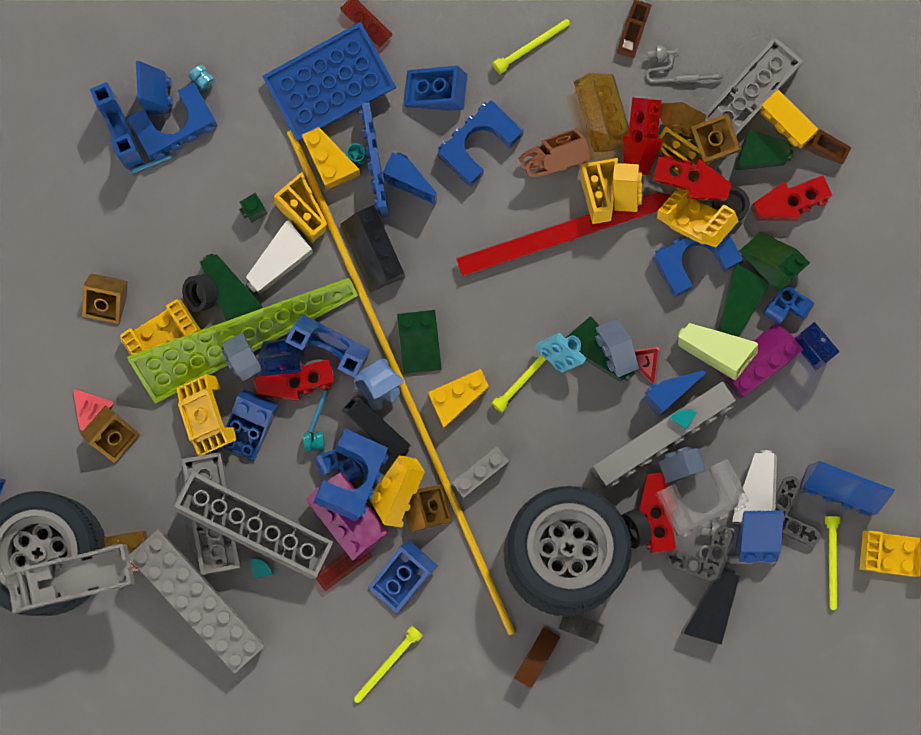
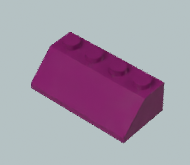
(774, 350)
(354, 537)

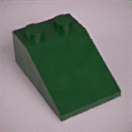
(774, 259)
(419, 341)

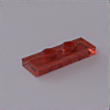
(359, 13)
(339, 569)

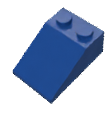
(436, 88)
(153, 89)
(405, 176)
(664, 394)
(760, 536)
(402, 576)

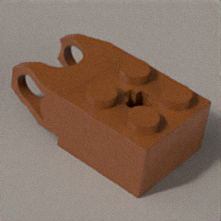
(557, 153)

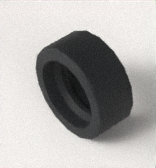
(743, 197)
(190, 294)
(642, 526)

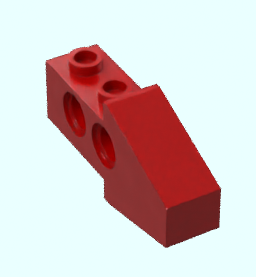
(642, 141)
(708, 186)
(775, 204)
(279, 385)
(653, 484)

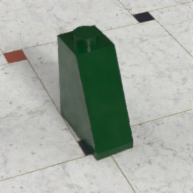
(763, 152)

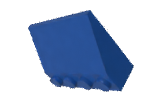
(845, 488)

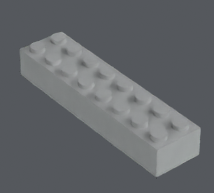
(660, 436)
(252, 525)
(196, 600)

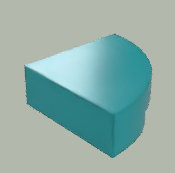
(683, 417)
(260, 568)

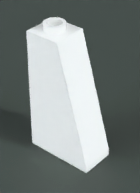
(278, 259)
(760, 485)

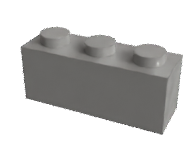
(480, 472)

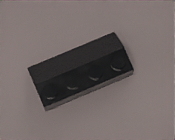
(372, 249)

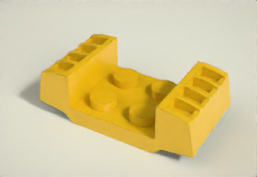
(697, 219)
(164, 327)
(202, 415)
(890, 554)

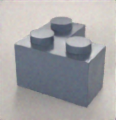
(617, 347)
(241, 357)
(682, 465)

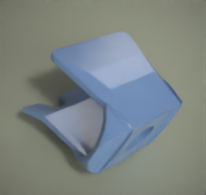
(378, 383)

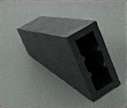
(376, 427)
(713, 610)

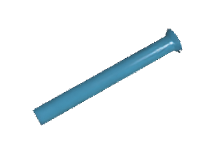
(149, 164)
(317, 413)

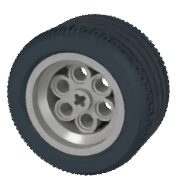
(65, 521)
(602, 532)

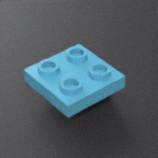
(561, 351)

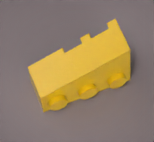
(788, 119)
(680, 149)
(329, 160)
(627, 187)
(598, 188)
(300, 208)
(457, 396)
(395, 490)

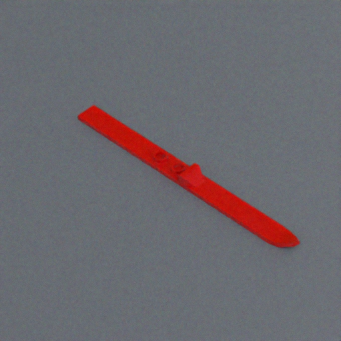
(553, 236)

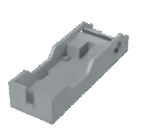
(753, 88)
(210, 544)
(71, 579)

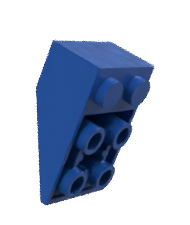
(251, 422)

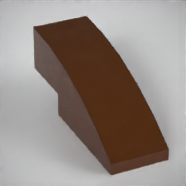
(634, 29)
(828, 147)
(537, 657)

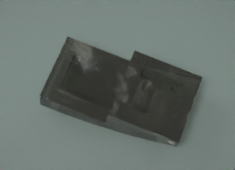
(582, 627)

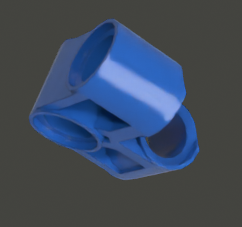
(798, 305)
(329, 461)

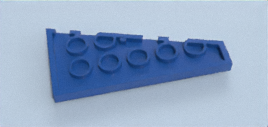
(374, 165)

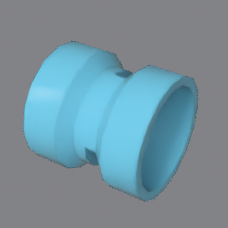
(201, 77)

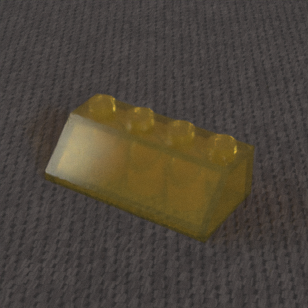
(602, 111)

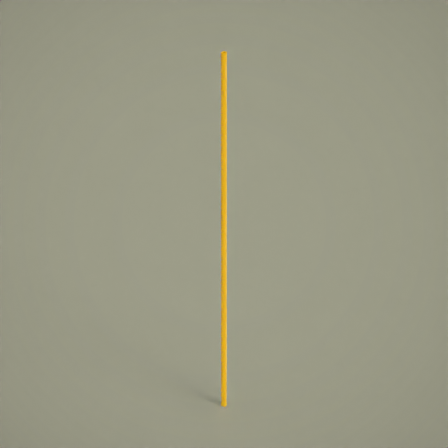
(403, 387)

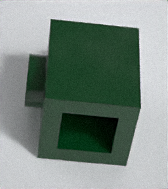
(252, 208)

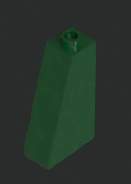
(231, 292)
(741, 300)
(590, 349)

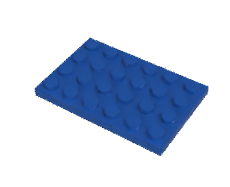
(329, 81)

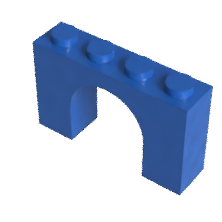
(489, 119)
(122, 136)
(157, 143)
(670, 261)
(310, 332)
(370, 457)

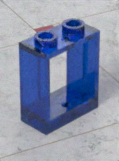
(815, 350)
(272, 357)

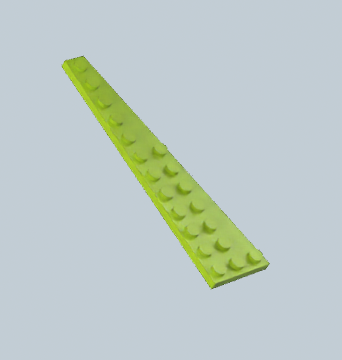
(200, 353)

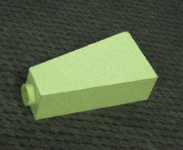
(720, 350)

